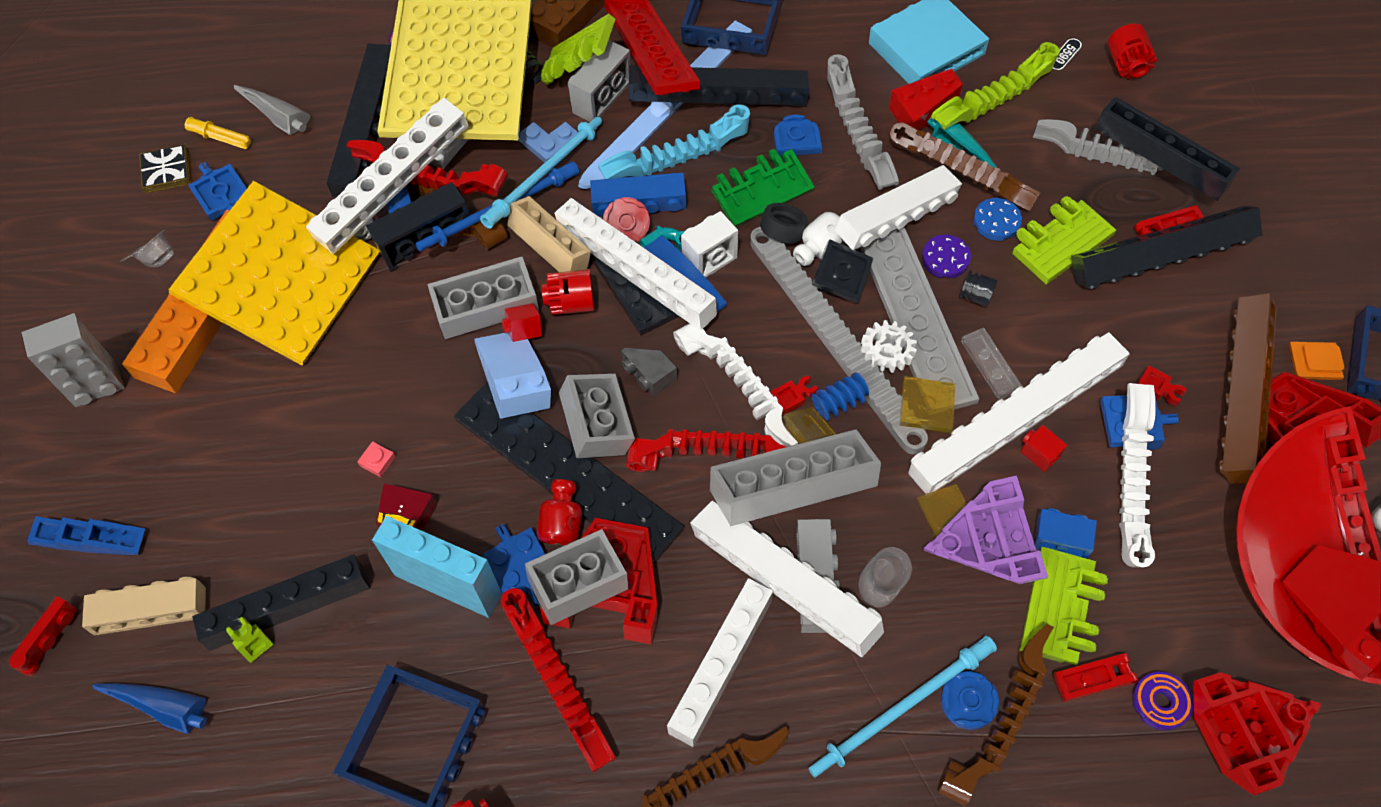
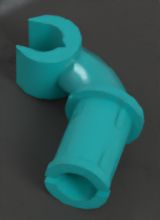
(668, 233)

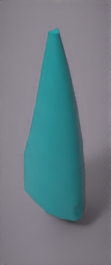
(960, 139)

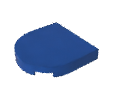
(797, 134)

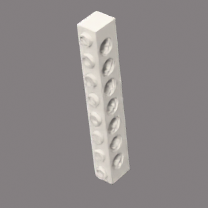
(385, 187)
(638, 265)

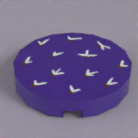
(946, 256)

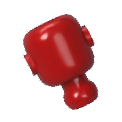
(560, 517)

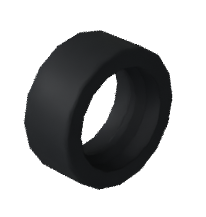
(783, 222)

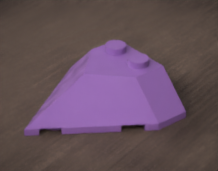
(993, 535)

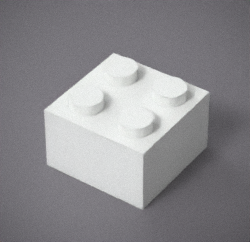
(711, 244)

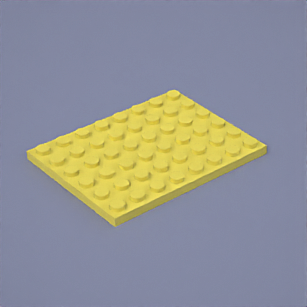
(458, 52)

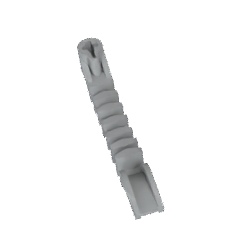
(1064, 134)
(862, 135)

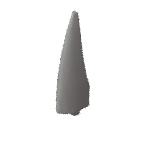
(281, 113)

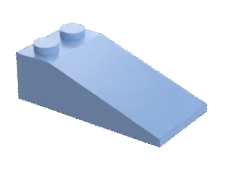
(513, 375)

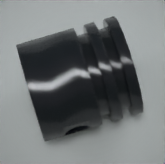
(978, 288)

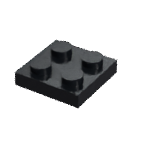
(842, 271)

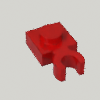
(1162, 386)
(793, 396)

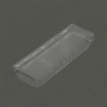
(991, 363)

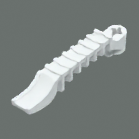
(693, 340)
(1137, 422)

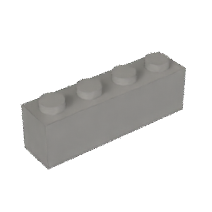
(815, 548)

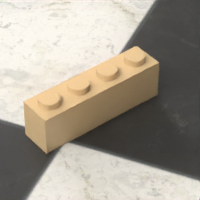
(547, 236)
(143, 606)

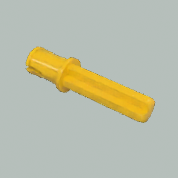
(209, 130)

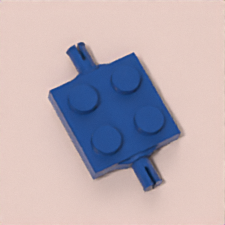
(217, 190)
(509, 560)

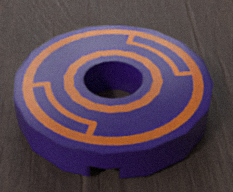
(1176, 692)

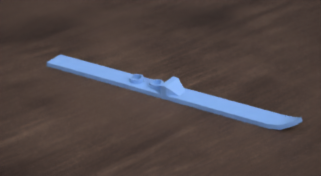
(655, 114)

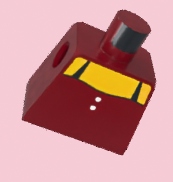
(406, 506)

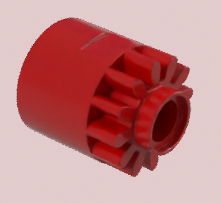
(1132, 51)
(568, 292)

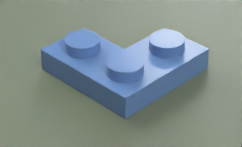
(545, 144)

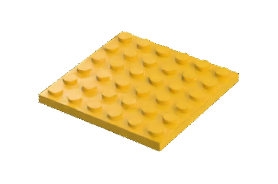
(272, 276)

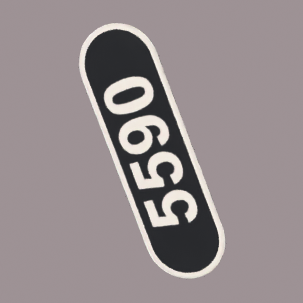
(1067, 51)

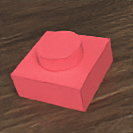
(376, 459)

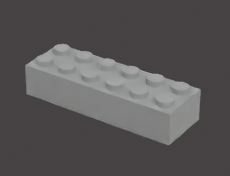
(794, 477)

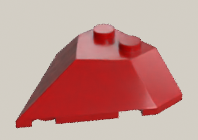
(1251, 729)

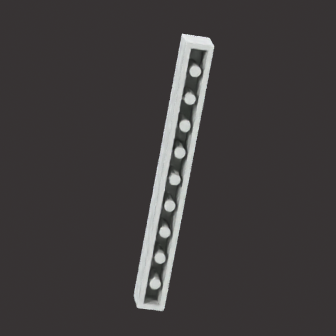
(1017, 414)

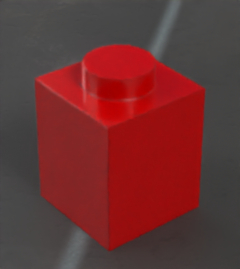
(522, 322)
(1043, 447)

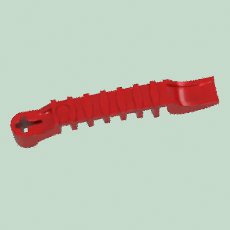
(486, 180)
(645, 453)
(555, 677)

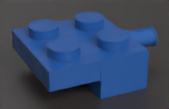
(1114, 414)

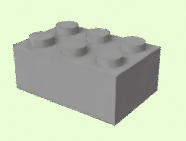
(600, 82)
(596, 415)
(576, 576)

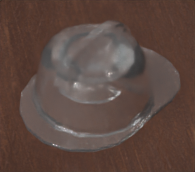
(153, 253)
(884, 576)

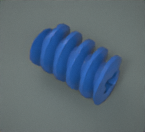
(839, 395)

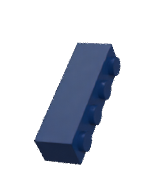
(655, 192)

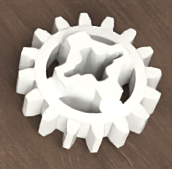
(888, 346)

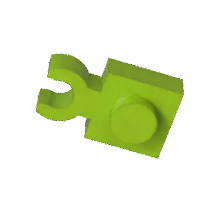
(249, 640)

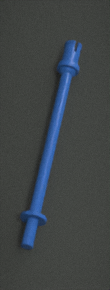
(555, 177)

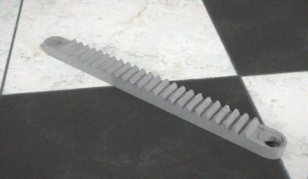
(836, 337)

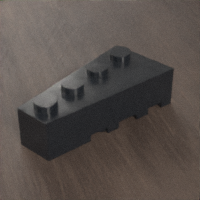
(400, 230)

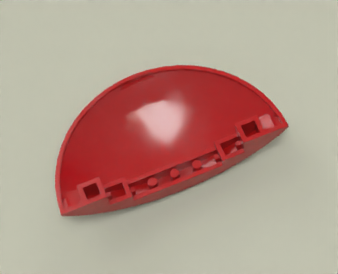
(1303, 497)

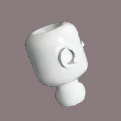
(816, 237)

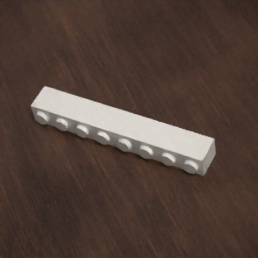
(790, 580)

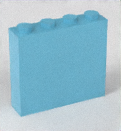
(928, 39)
(438, 566)

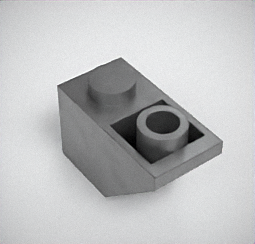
(650, 367)

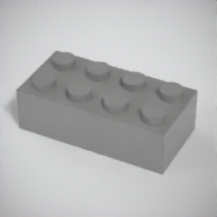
(480, 296)
(73, 360)

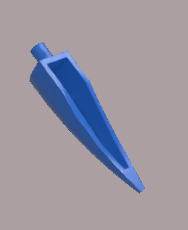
(167, 706)

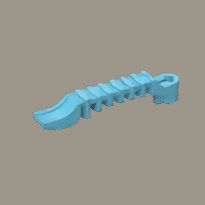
(624, 164)

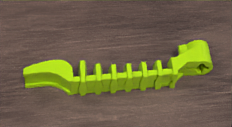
(988, 98)

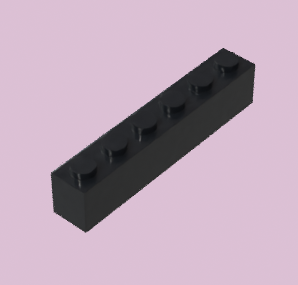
(1167, 148)
(282, 601)

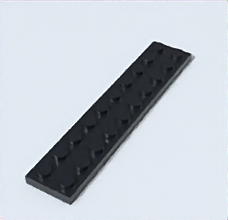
(550, 456)

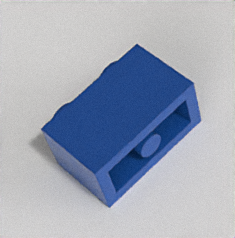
(1065, 532)

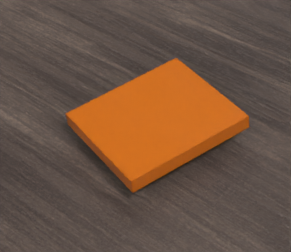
(1317, 360)

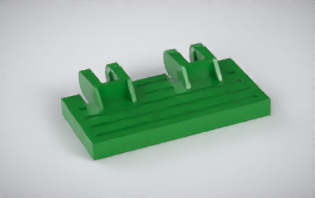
(762, 187)

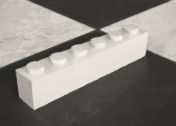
(898, 207)
(720, 663)

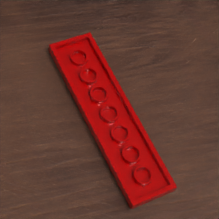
(652, 46)

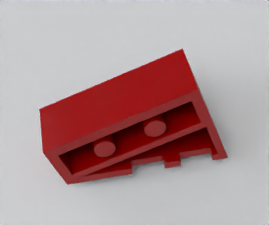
(918, 100)

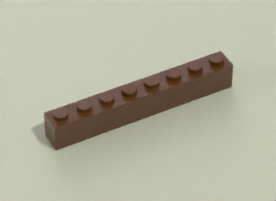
(1249, 387)

